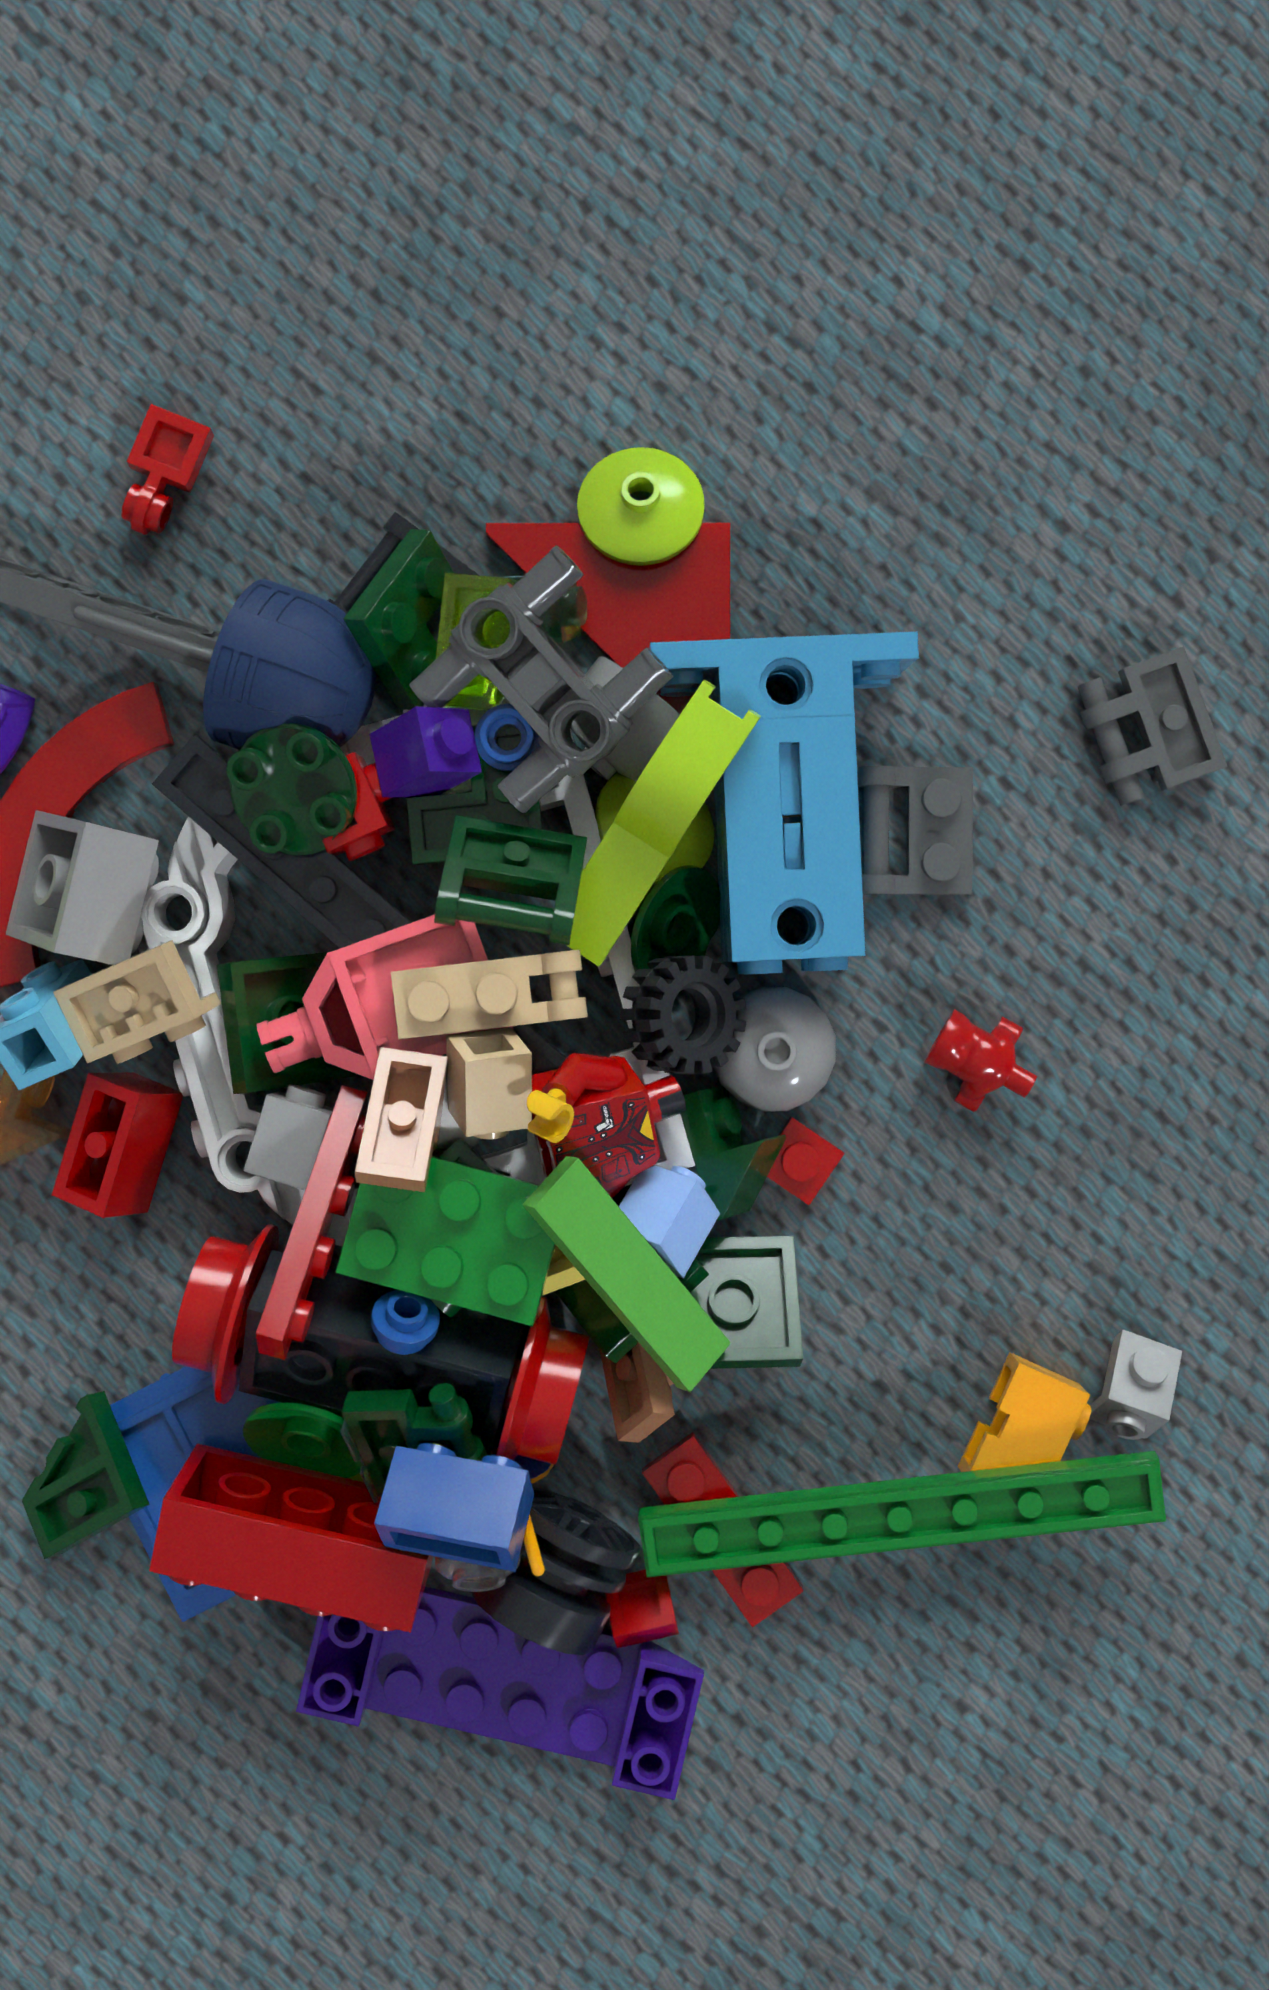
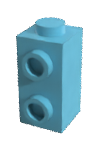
(34, 1029)

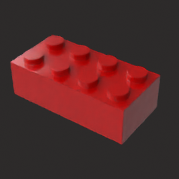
(285, 1539)

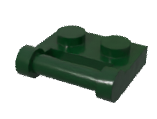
(512, 862)

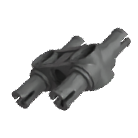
(540, 679)

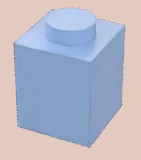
(671, 1213)

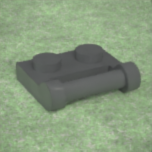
(936, 831)

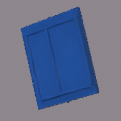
(160, 1433)

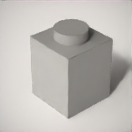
(289, 1136)

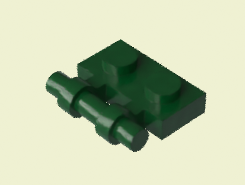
(392, 1418)

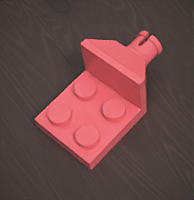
(352, 1000)

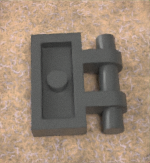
(1170, 721)

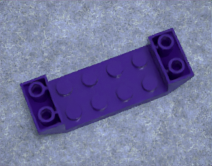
(480, 1678)

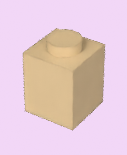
(488, 1082)

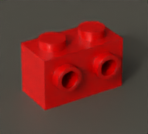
(117, 1144)

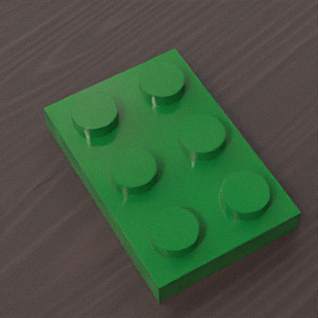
(453, 1243)

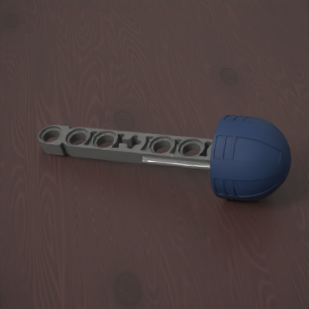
(270, 665)

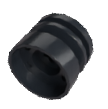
(580, 1557)

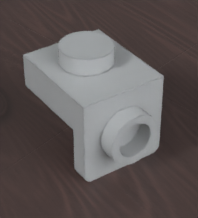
(1137, 1386)

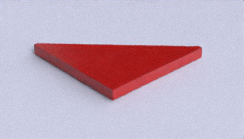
(634, 603)

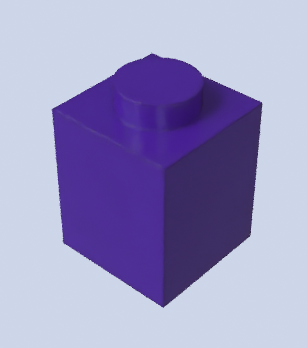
(425, 752)

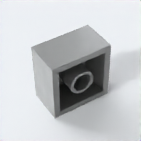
(83, 889)

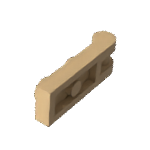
(485, 994)

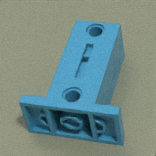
(791, 789)

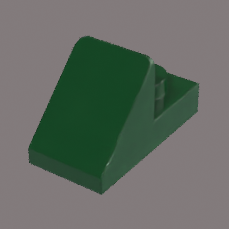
(728, 1168)

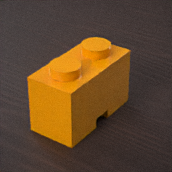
(1032, 1419)

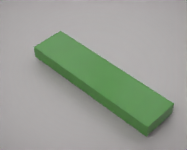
(626, 1273)

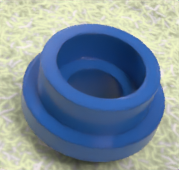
(486, 737)
(404, 1334)

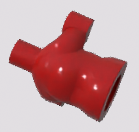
(980, 1059)

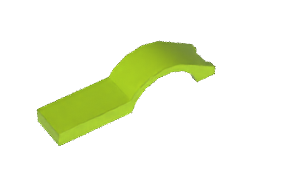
(655, 820)

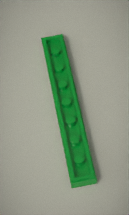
(902, 1514)

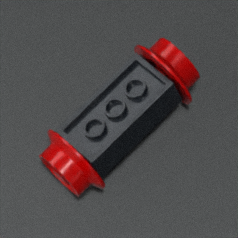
(343, 1353)

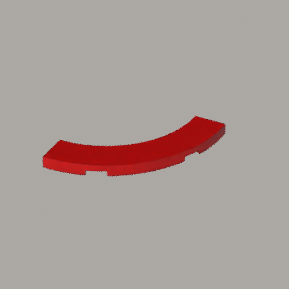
(58, 781)

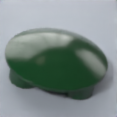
(292, 789)

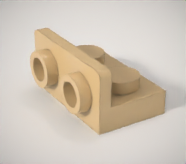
(132, 1002)

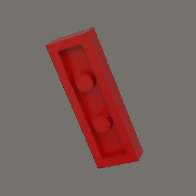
(691, 1475)

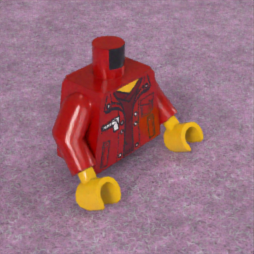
(600, 1115)

